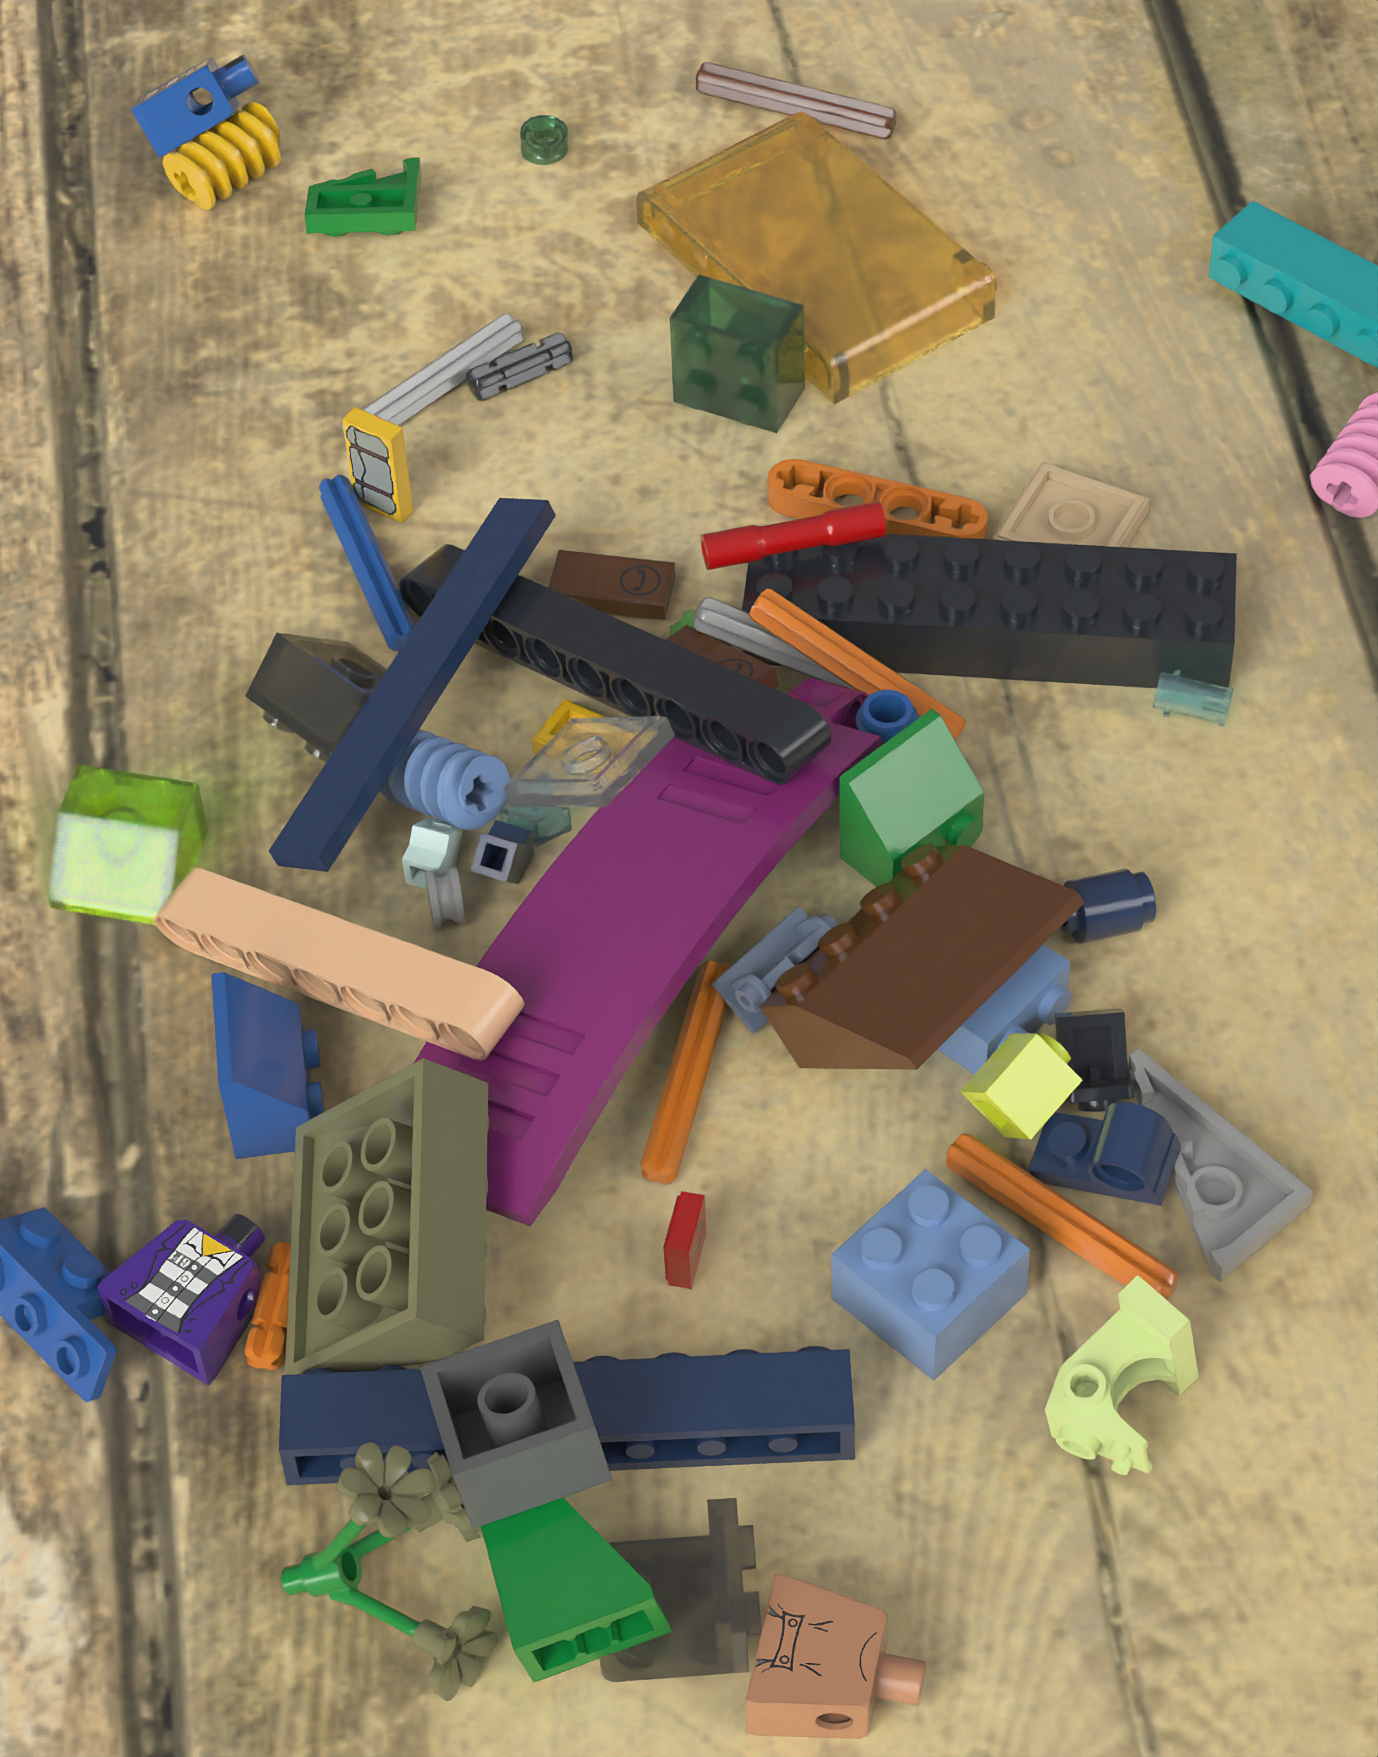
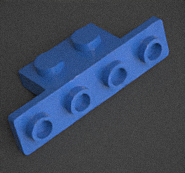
(52, 1297)

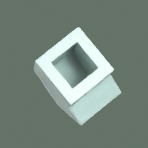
(431, 848)

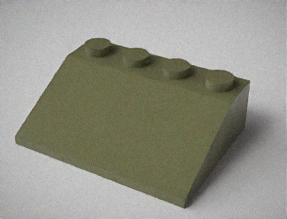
(390, 1225)

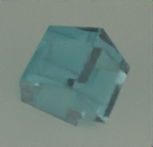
(544, 822)

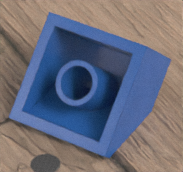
(263, 1066)

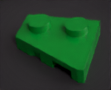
(365, 203)

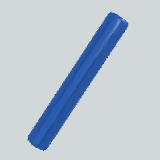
(367, 561)

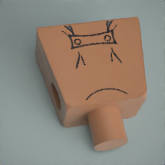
(824, 1665)

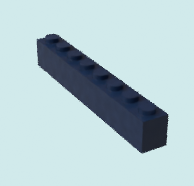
(644, 1411)

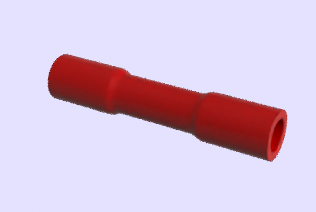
(755, 542)

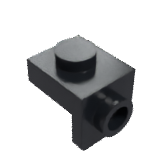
(1097, 1056)

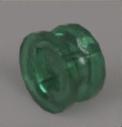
(544, 128)

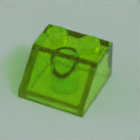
(124, 843)

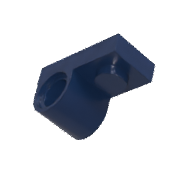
(1118, 1157)

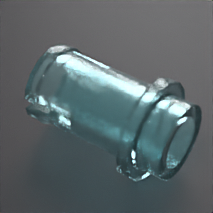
(1192, 698)

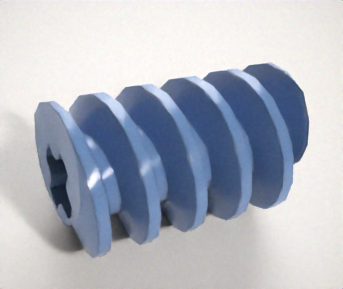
(448, 781)

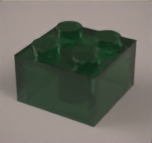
(737, 353)

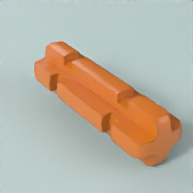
(265, 1342)

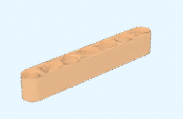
(340, 963)

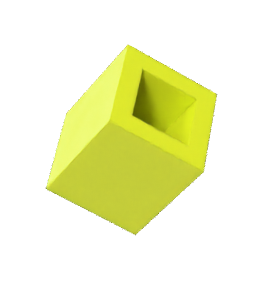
(1022, 1084)

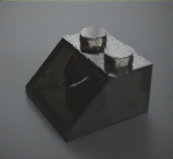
(314, 688)

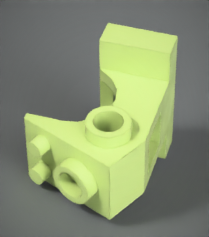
(1135, 1346)

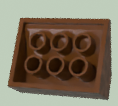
(915, 960)

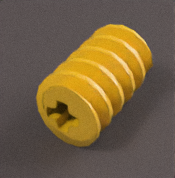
(225, 156)

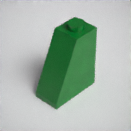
(567, 1590)

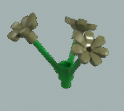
(389, 1498)

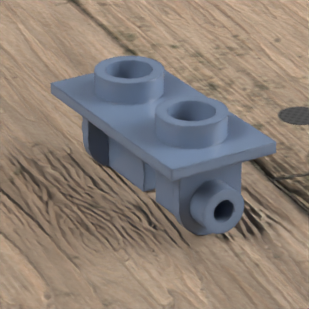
(755, 973)

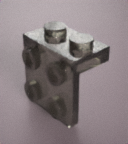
(703, 1598)

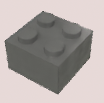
(515, 1424)

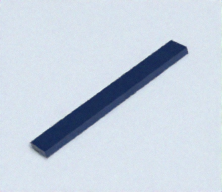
(411, 685)

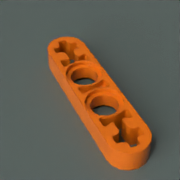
(813, 477)

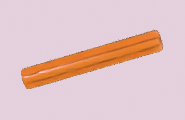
(841, 656)
(685, 1077)
(1057, 1215)

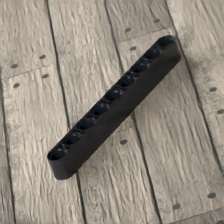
(640, 674)

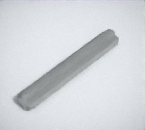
(447, 371)

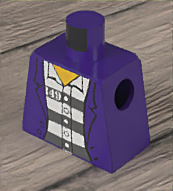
(188, 1293)

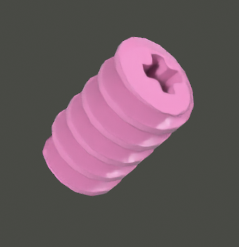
(1350, 467)

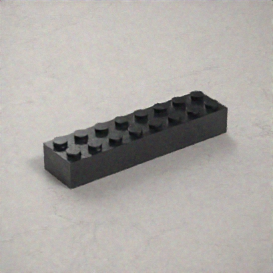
(1017, 607)

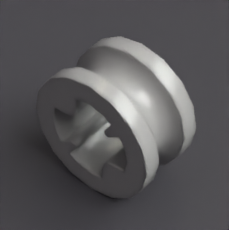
(445, 897)

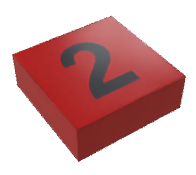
(685, 1239)

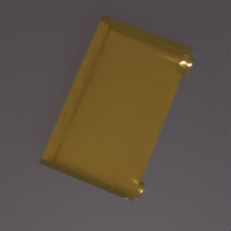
(825, 231)

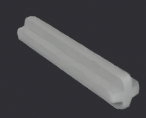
(737, 629)

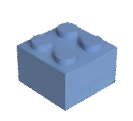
(929, 1274)

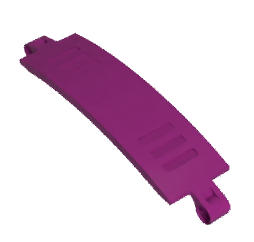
(621, 933)

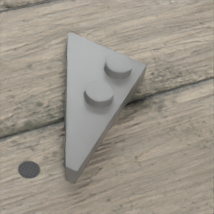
(1224, 1180)

